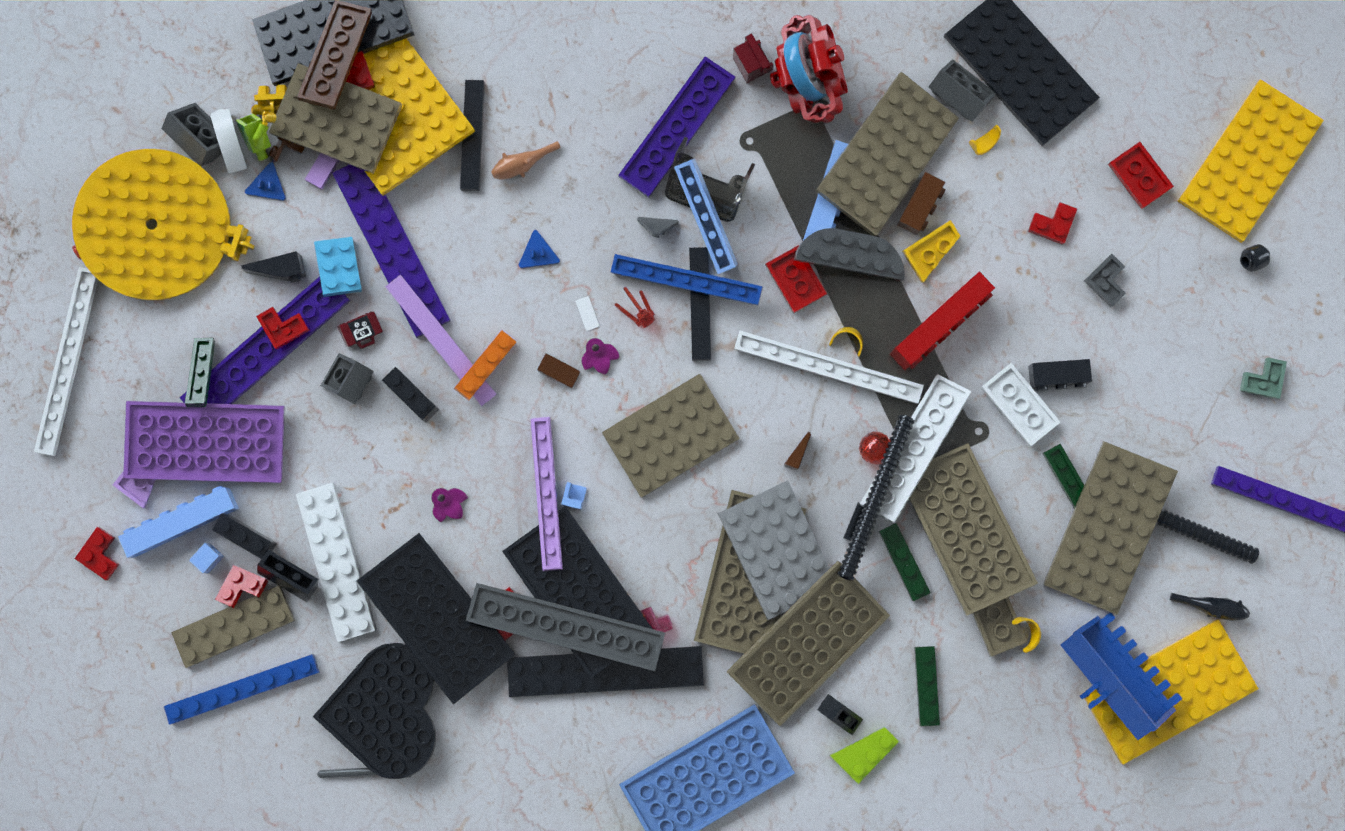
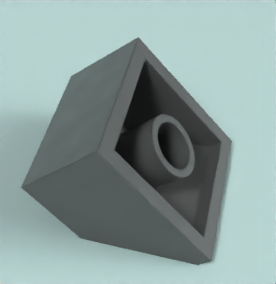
(347, 378)

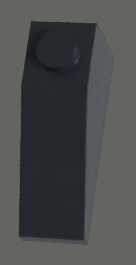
(282, 267)

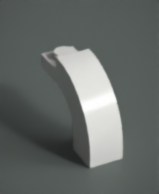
(228, 140)

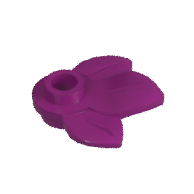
(601, 358)
(450, 505)

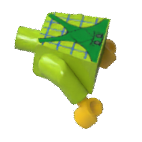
(255, 130)

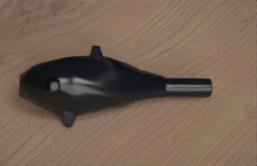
(1217, 607)

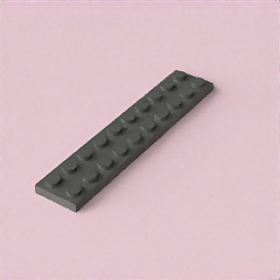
(566, 627)

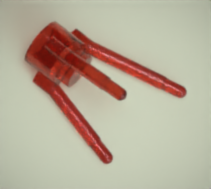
(645, 317)

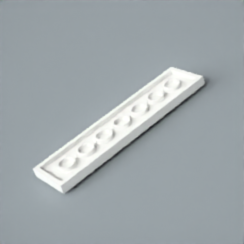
(932, 423)
(335, 562)

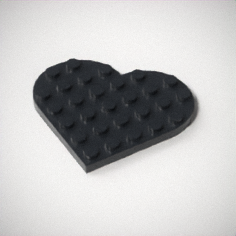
(382, 712)

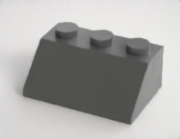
(961, 90)
(193, 132)

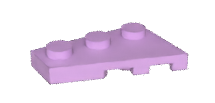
(136, 489)

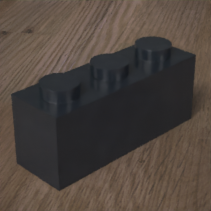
(1060, 374)
(410, 394)
(243, 535)
(287, 575)

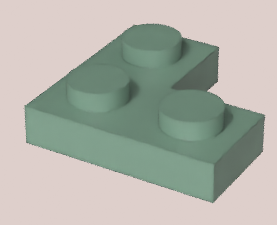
(1267, 384)

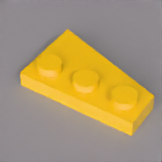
(930, 249)

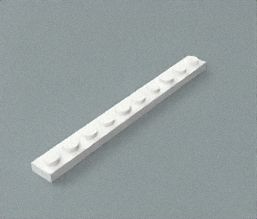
(66, 362)
(828, 367)

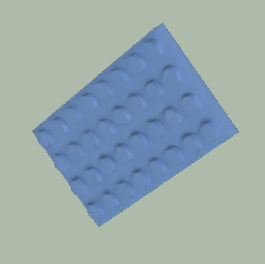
(708, 775)

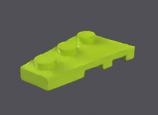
(865, 754)

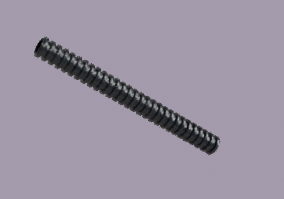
(876, 497)
(1207, 536)

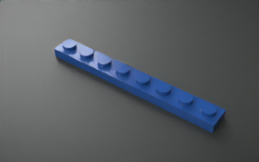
(686, 279)
(241, 689)

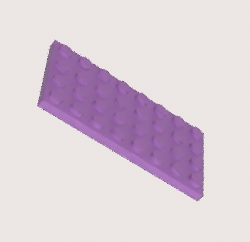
(203, 442)

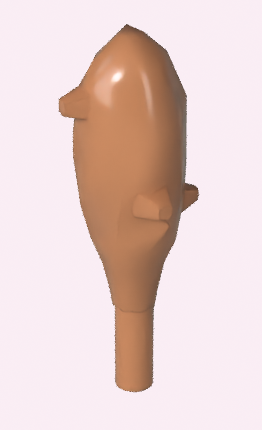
(520, 163)

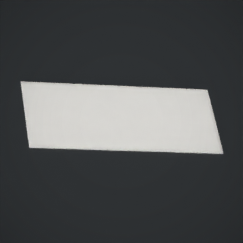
(587, 313)

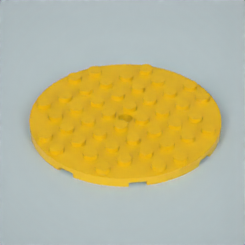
(113, 217)

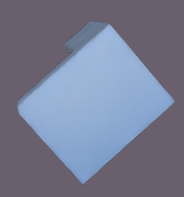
(574, 496)
(206, 558)

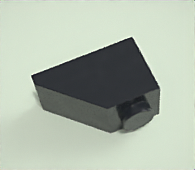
(840, 714)

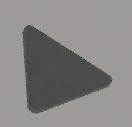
(656, 225)

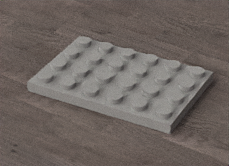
(775, 547)

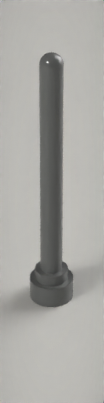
(345, 772)

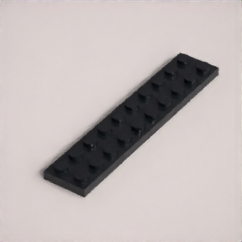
(566, 675)

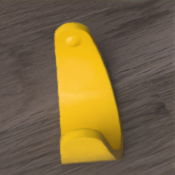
(986, 142)
(849, 330)
(1035, 633)

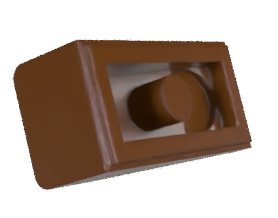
(558, 370)
(796, 457)

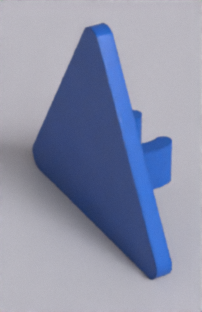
(267, 184)
(537, 252)

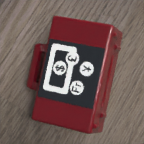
(360, 329)

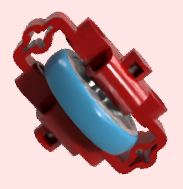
(810, 68)

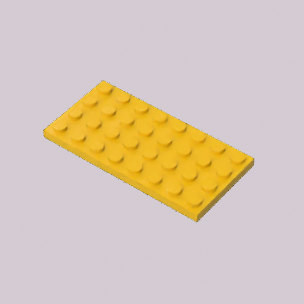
(1250, 161)
(1201, 670)

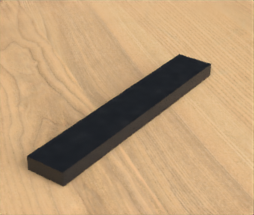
(472, 144)
(700, 308)

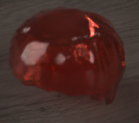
(873, 447)

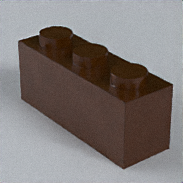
(922, 204)

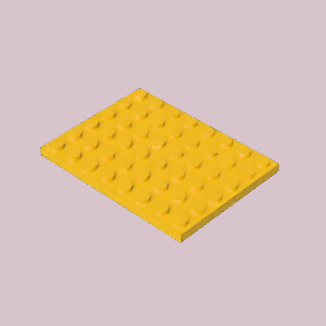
(428, 118)

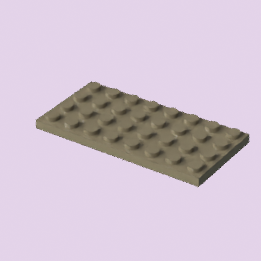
(887, 154)
(1110, 527)
(969, 532)
(730, 609)
(808, 644)

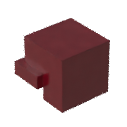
(751, 59)

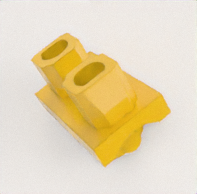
(270, 101)
(240, 242)

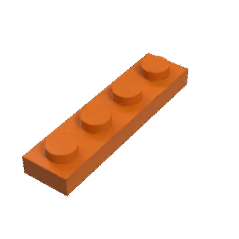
(485, 365)

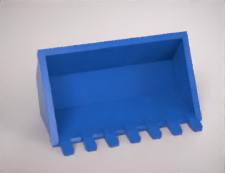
(1119, 676)

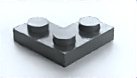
(1102, 280)

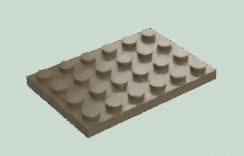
(350, 133)
(670, 435)

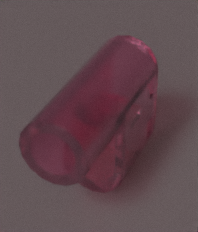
(659, 623)

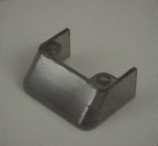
(725, 196)

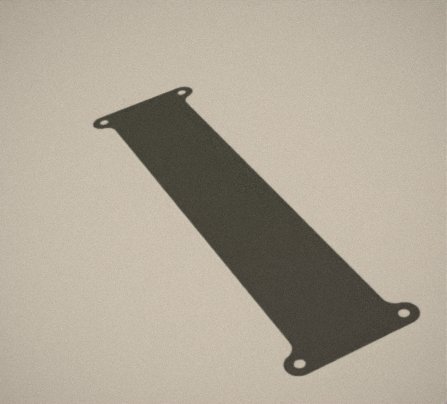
(874, 305)

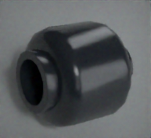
(1255, 257)

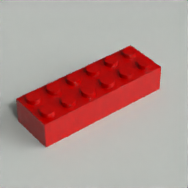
(938, 324)

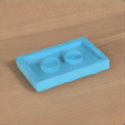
(337, 266)

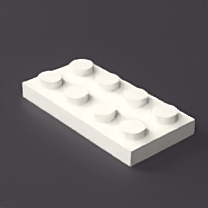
(1020, 404)

